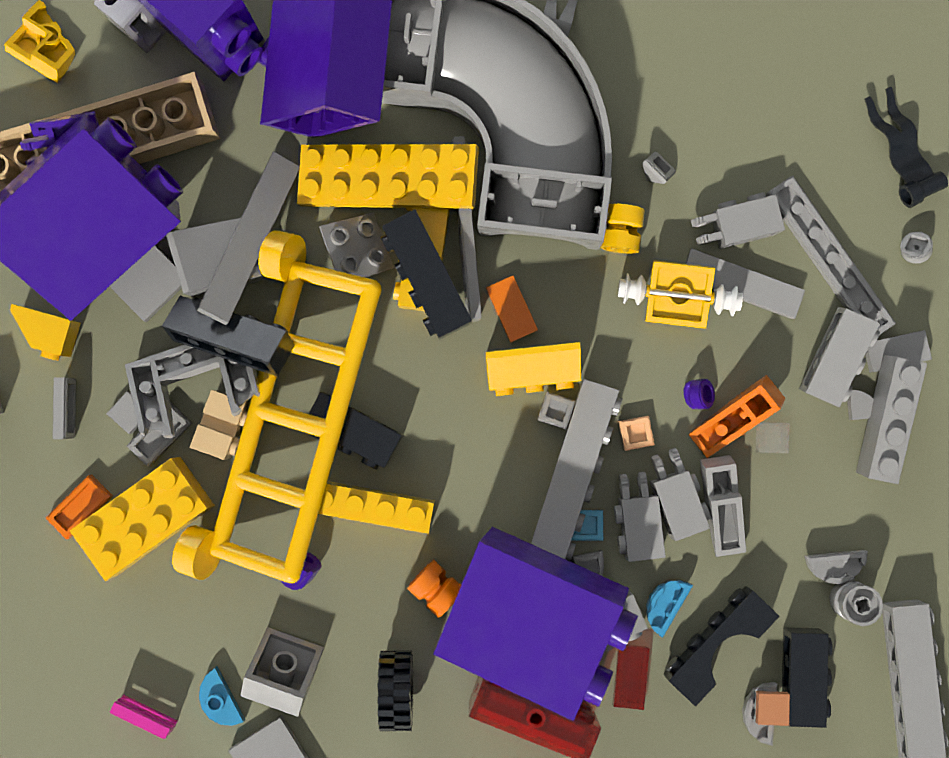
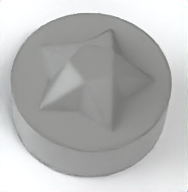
(916, 247)

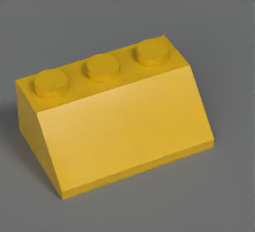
(533, 368)

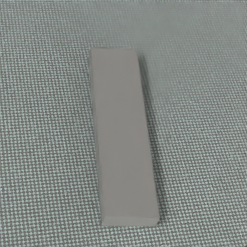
(756, 287)

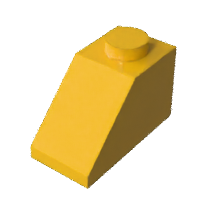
(47, 332)

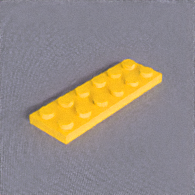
(388, 175)

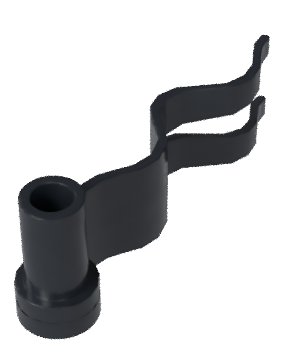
(904, 154)

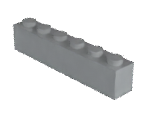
(575, 468)
(914, 679)

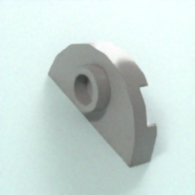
(837, 566)
(762, 733)

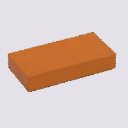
(511, 309)
(79, 505)

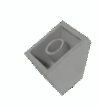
(281, 671)

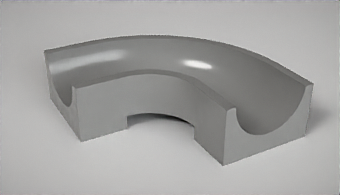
(526, 100)

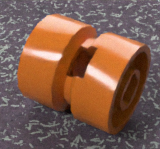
(435, 588)

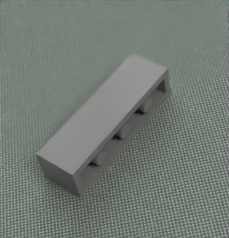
(891, 419)

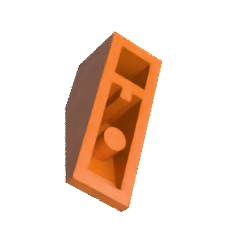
(738, 416)

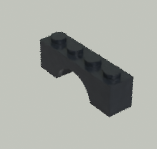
(742, 616)

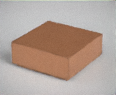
(772, 708)

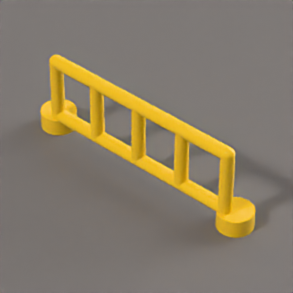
(200, 549)

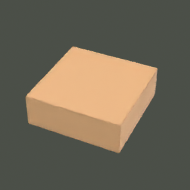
(636, 433)

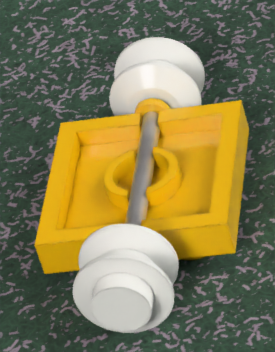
(680, 294)

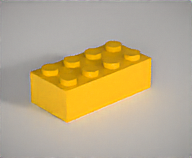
(142, 518)

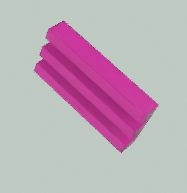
(143, 716)

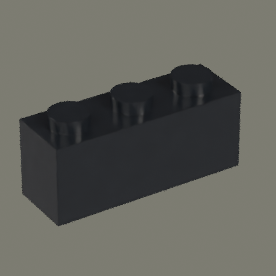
(361, 434)
(807, 675)

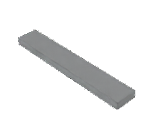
(247, 239)
(828, 253)
(468, 256)

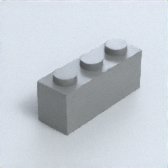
(840, 356)

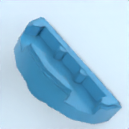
(665, 603)
(218, 700)

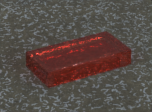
(631, 677)

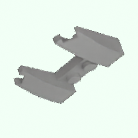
(152, 374)

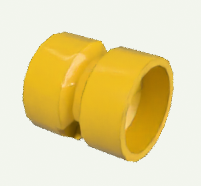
(622, 228)

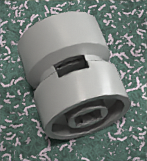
(856, 603)

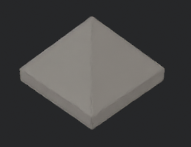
(657, 169)

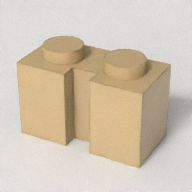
(219, 429)

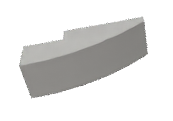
(724, 505)

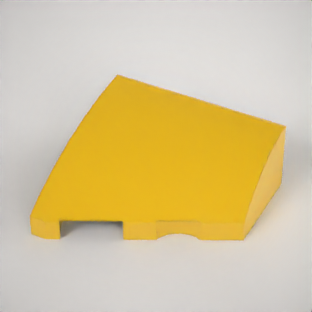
(41, 44)

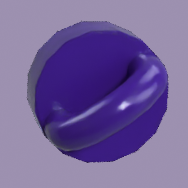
(699, 394)

